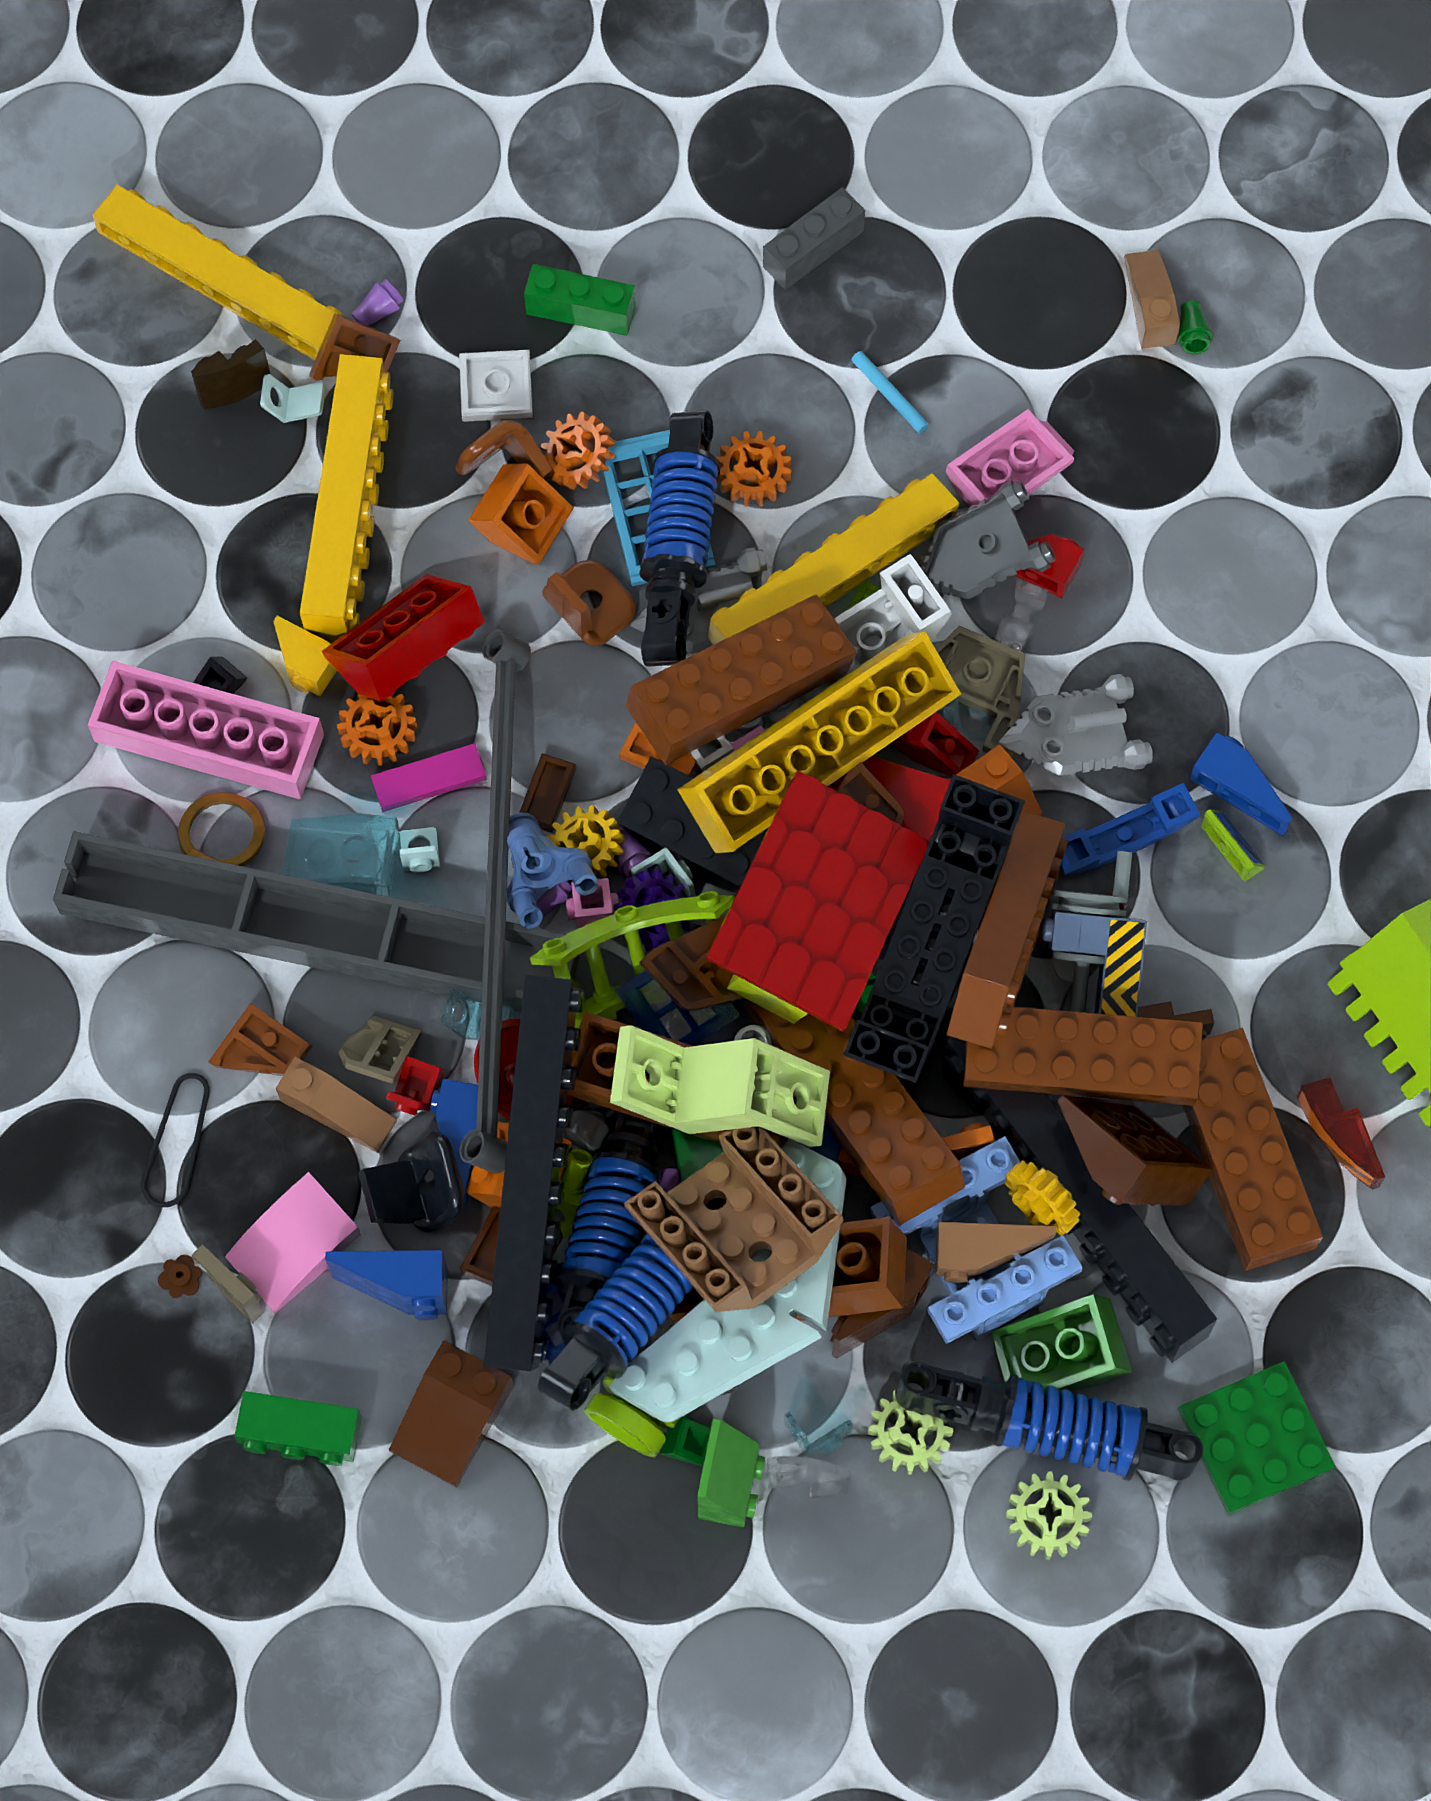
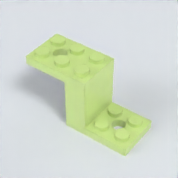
(720, 1086)

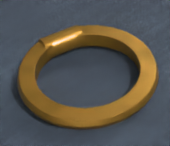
(223, 798)

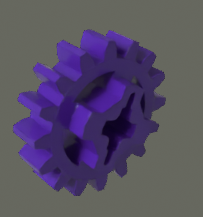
(646, 890)

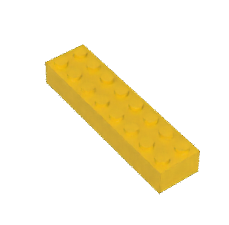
(346, 497)
(820, 739)

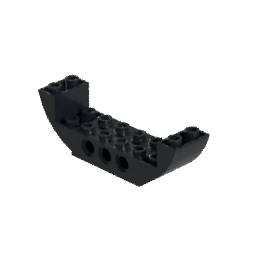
(936, 929)

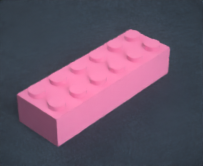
(206, 729)

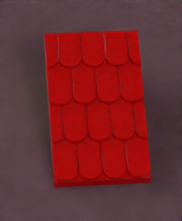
(816, 904)

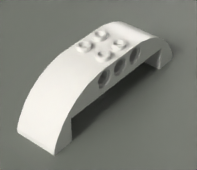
(902, 607)

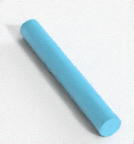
(890, 392)

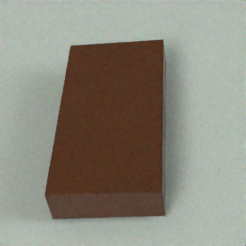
(548, 790)

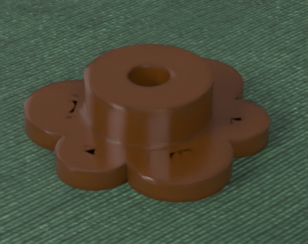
(187, 1283)

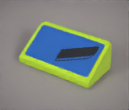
(1231, 844)

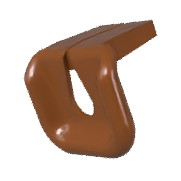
(509, 436)
(594, 625)

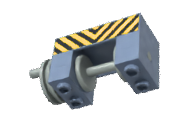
(1100, 939)

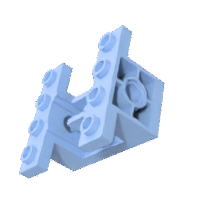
(1000, 1293)

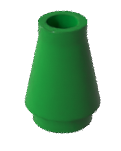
(1194, 330)

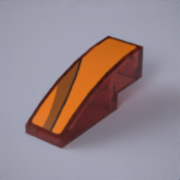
(1341, 1131)

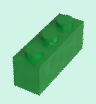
(579, 299)
(297, 1428)

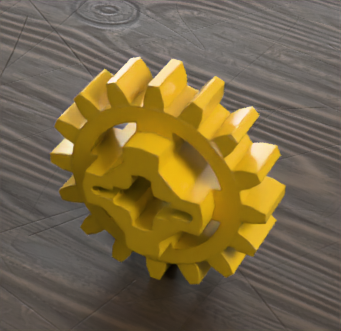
(583, 833)
(1042, 1197)

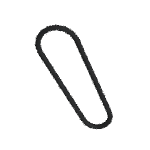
(159, 1136)

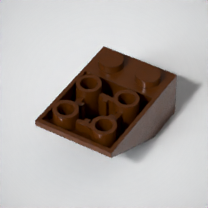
(858, 1328)

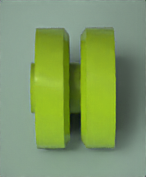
(627, 1422)

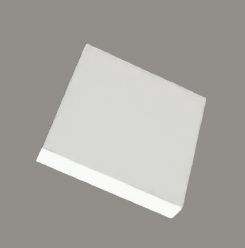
(495, 385)

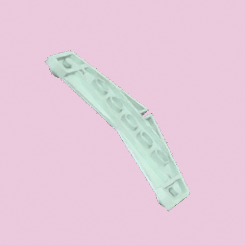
(719, 1350)

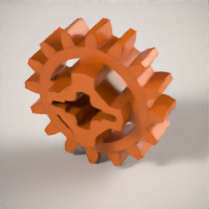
(581, 434)
(751, 482)
(375, 742)

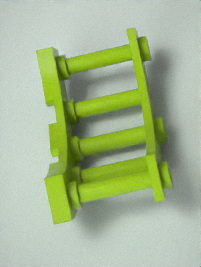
(627, 922)

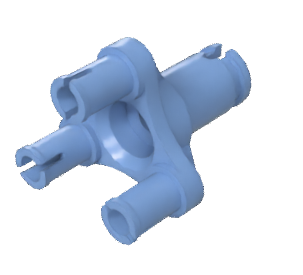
(540, 866)

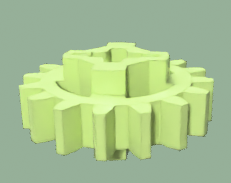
(894, 1438)
(1065, 1515)

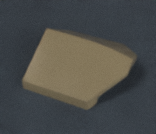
(379, 1049)

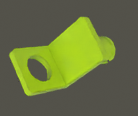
(575, 1179)

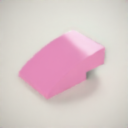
(290, 1242)

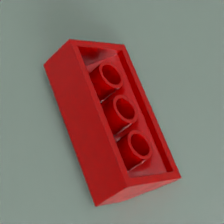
(405, 636)

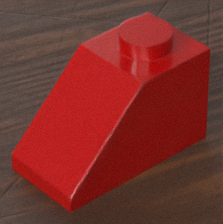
(1062, 570)
(937, 746)

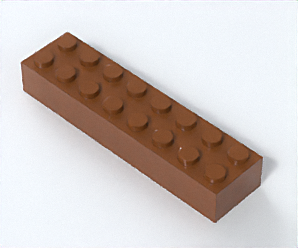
(1009, 931)
(871, 1118)

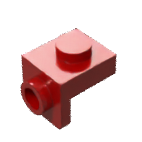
(416, 1086)

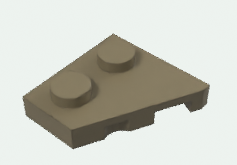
(236, 1289)

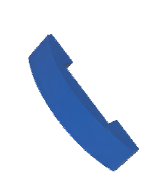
(1130, 831)

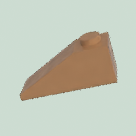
(1152, 299)
(334, 1105)
(975, 1248)

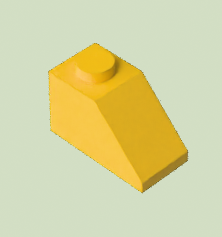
(304, 658)

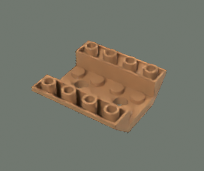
(765, 1208)

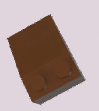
(451, 1413)

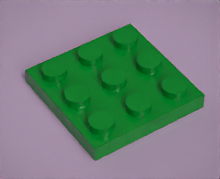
(1257, 1438)

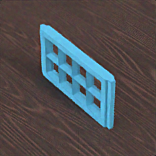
(624, 450)

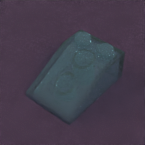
(344, 851)

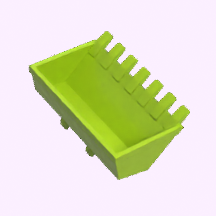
(1396, 985)

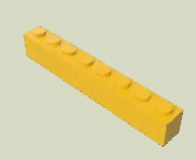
(214, 270)
(844, 558)

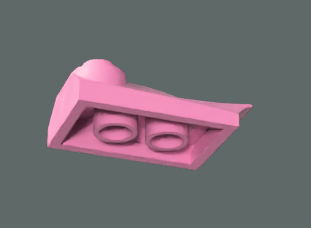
(1017, 451)

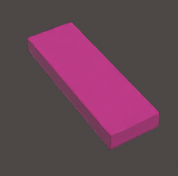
(428, 777)

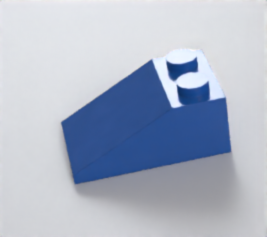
(402, 1279)

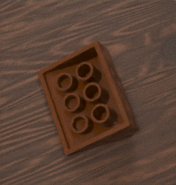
(1132, 1153)

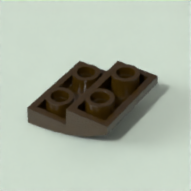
(230, 380)

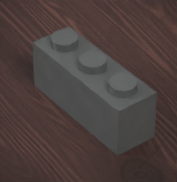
(813, 238)

